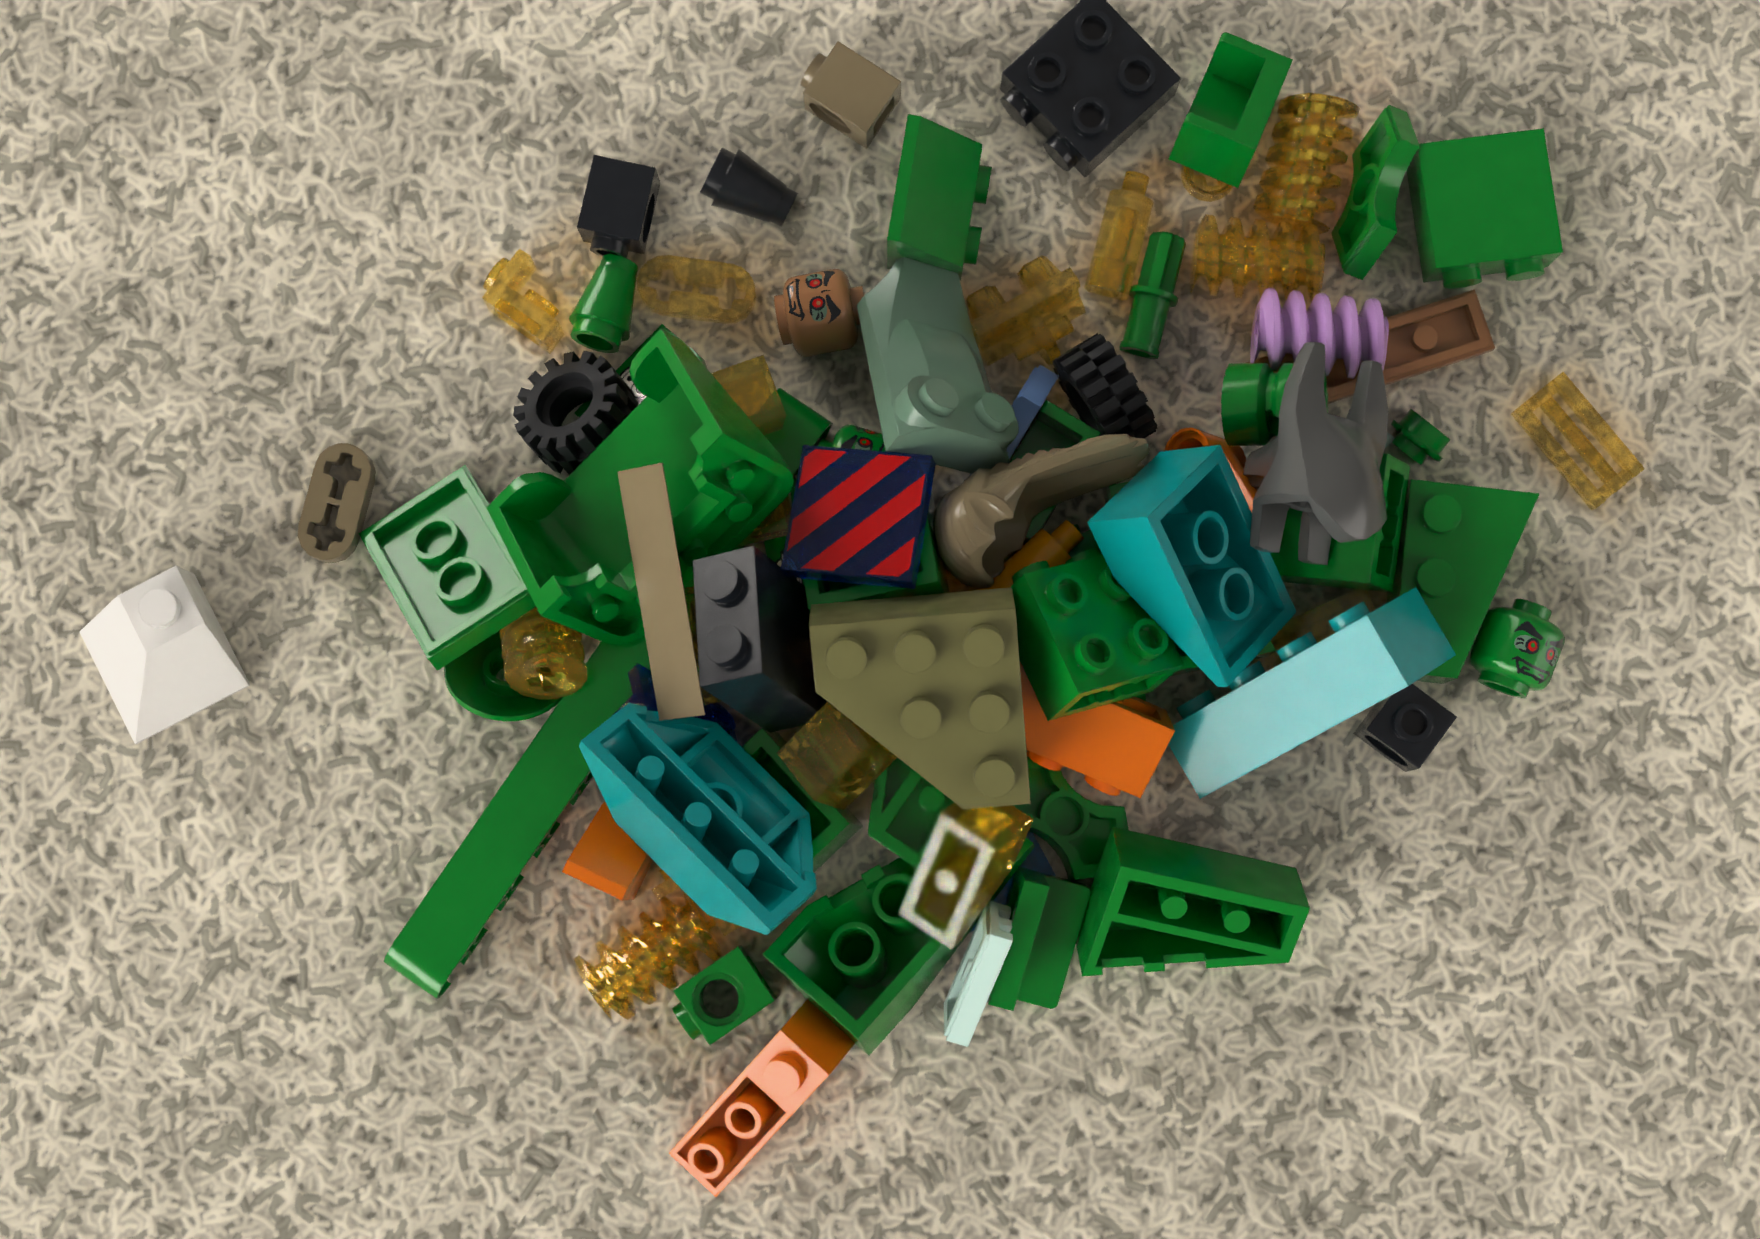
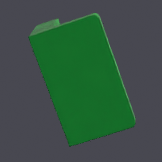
(1045, 930)

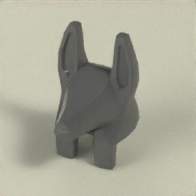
(1321, 462)

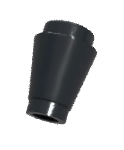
(747, 188)

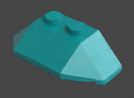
(705, 814)

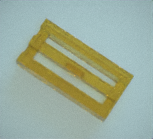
(1595, 424)

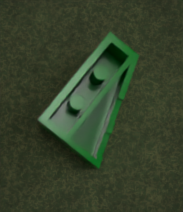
(1456, 554)
(1187, 903)

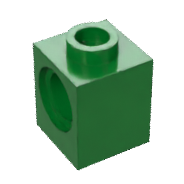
(752, 996)

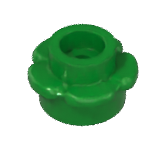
(1419, 438)

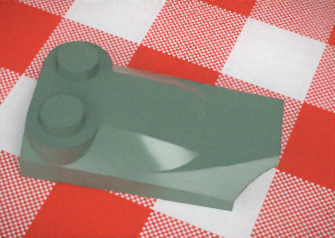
(931, 372)

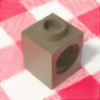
(850, 93)

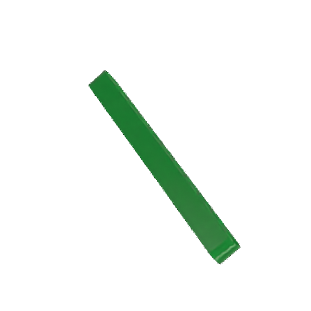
(539, 788)

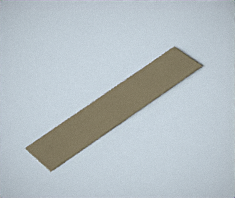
(661, 592)

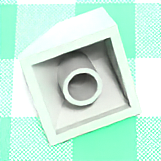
(162, 653)

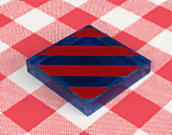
(858, 516)

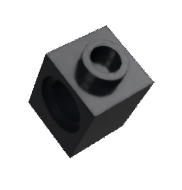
(618, 206)
(1405, 727)

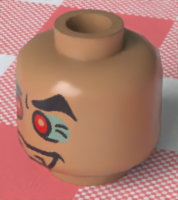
(819, 312)

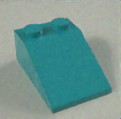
(1187, 559)

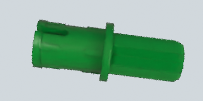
(1153, 295)

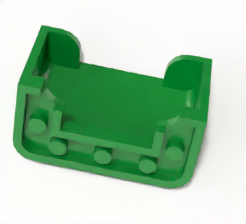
(573, 531)

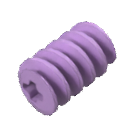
(1342, 332)

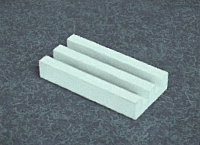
(977, 973)

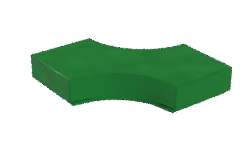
(1379, 169)
(1069, 821)

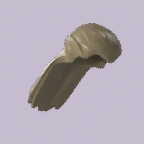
(995, 506)

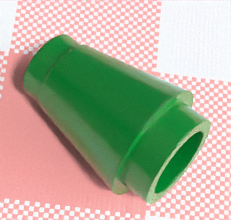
(606, 306)

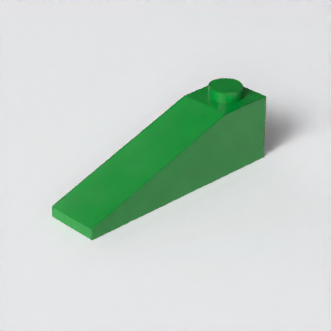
(861, 956)

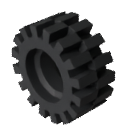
(1104, 389)
(557, 395)

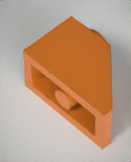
(608, 858)

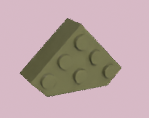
(932, 686)

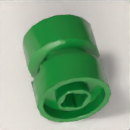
(1253, 402)

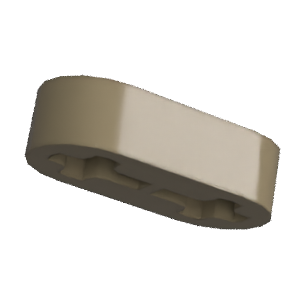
(321, 500)

